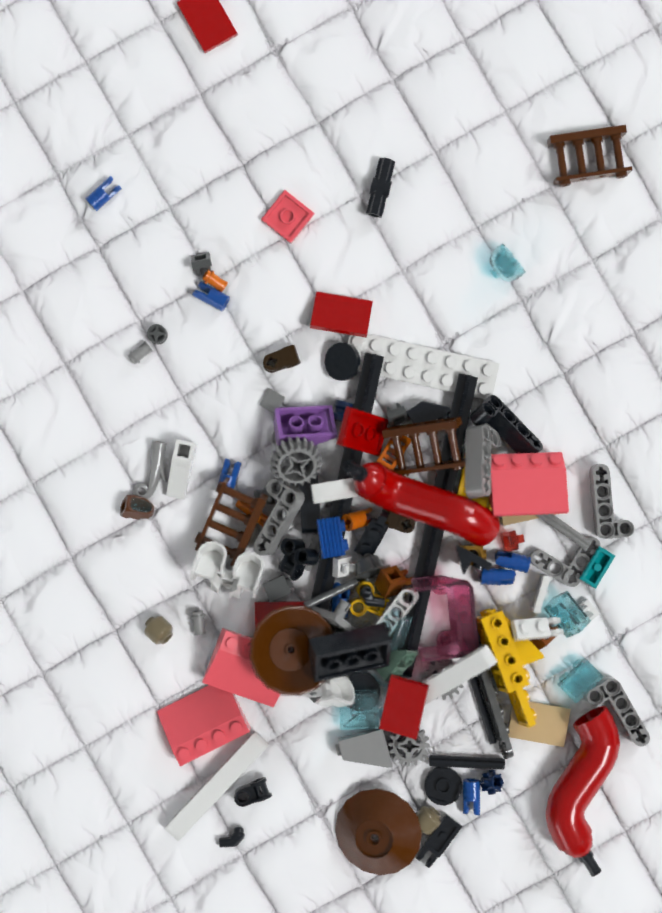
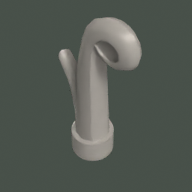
(157, 468)

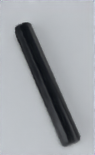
(466, 762)

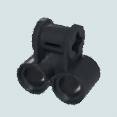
(295, 557)

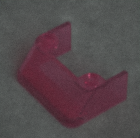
(463, 634)

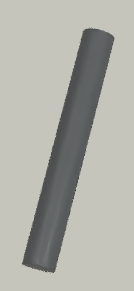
(331, 593)

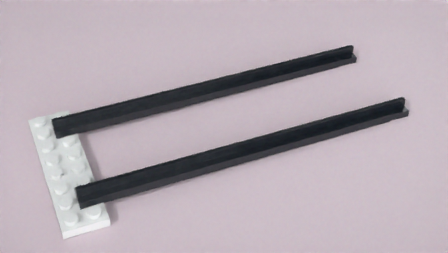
(426, 367)

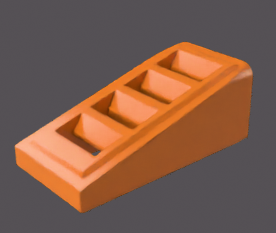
(406, 440)

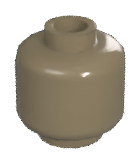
(158, 630)
(429, 819)

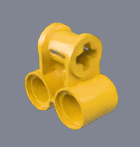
(374, 610)

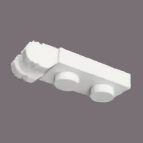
(535, 628)

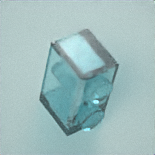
(571, 615)
(579, 679)

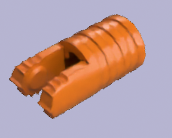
(356, 519)

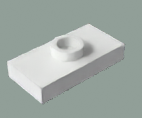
(541, 594)

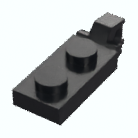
(372, 535)

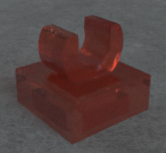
(511, 540)

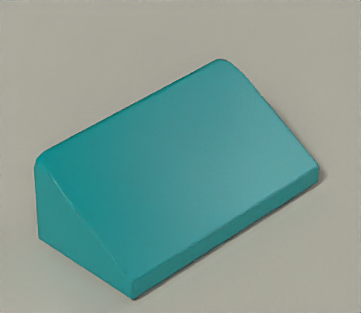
(597, 567)

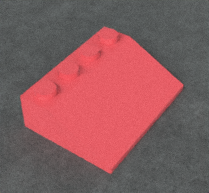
(528, 484)
(232, 669)
(202, 723)

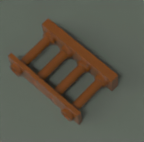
(594, 136)
(430, 428)
(249, 520)

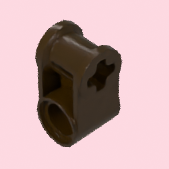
(285, 358)
(395, 522)

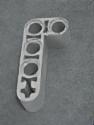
(479, 442)
(606, 500)
(267, 541)
(621, 712)

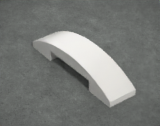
(333, 490)

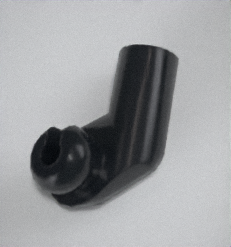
(369, 599)
(234, 840)

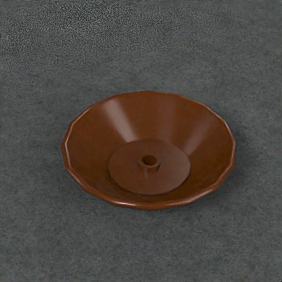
(272, 663)
(387, 817)

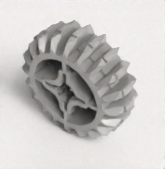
(301, 453)

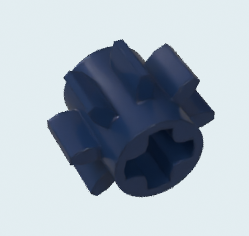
(491, 782)

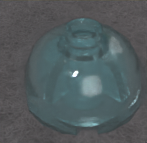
(505, 264)

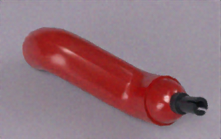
(424, 502)
(581, 783)

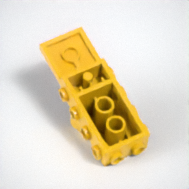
(511, 657)

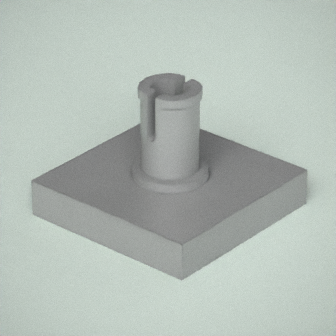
(336, 618)

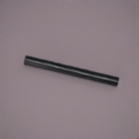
(483, 710)

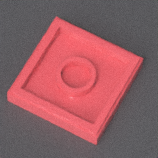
(287, 216)

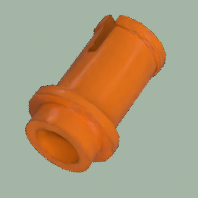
(215, 281)

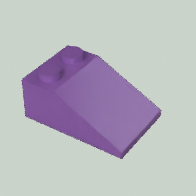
(311, 422)

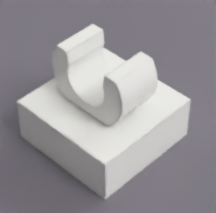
(343, 566)
(589, 609)

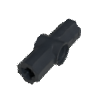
(380, 187)

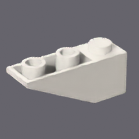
(181, 469)

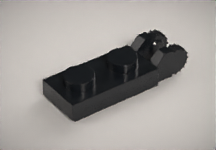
(439, 839)

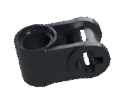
(253, 791)

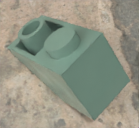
(398, 663)

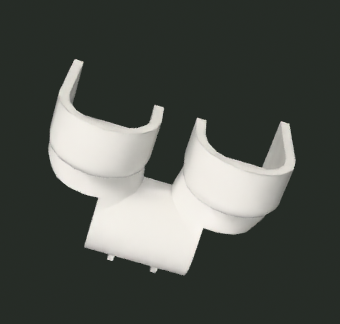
(211, 563)
(334, 692)

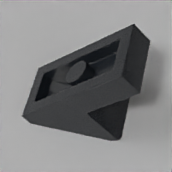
(466, 557)

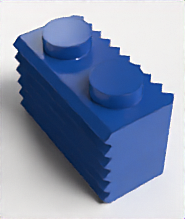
(331, 537)

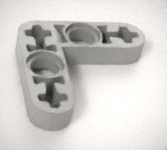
(564, 569)

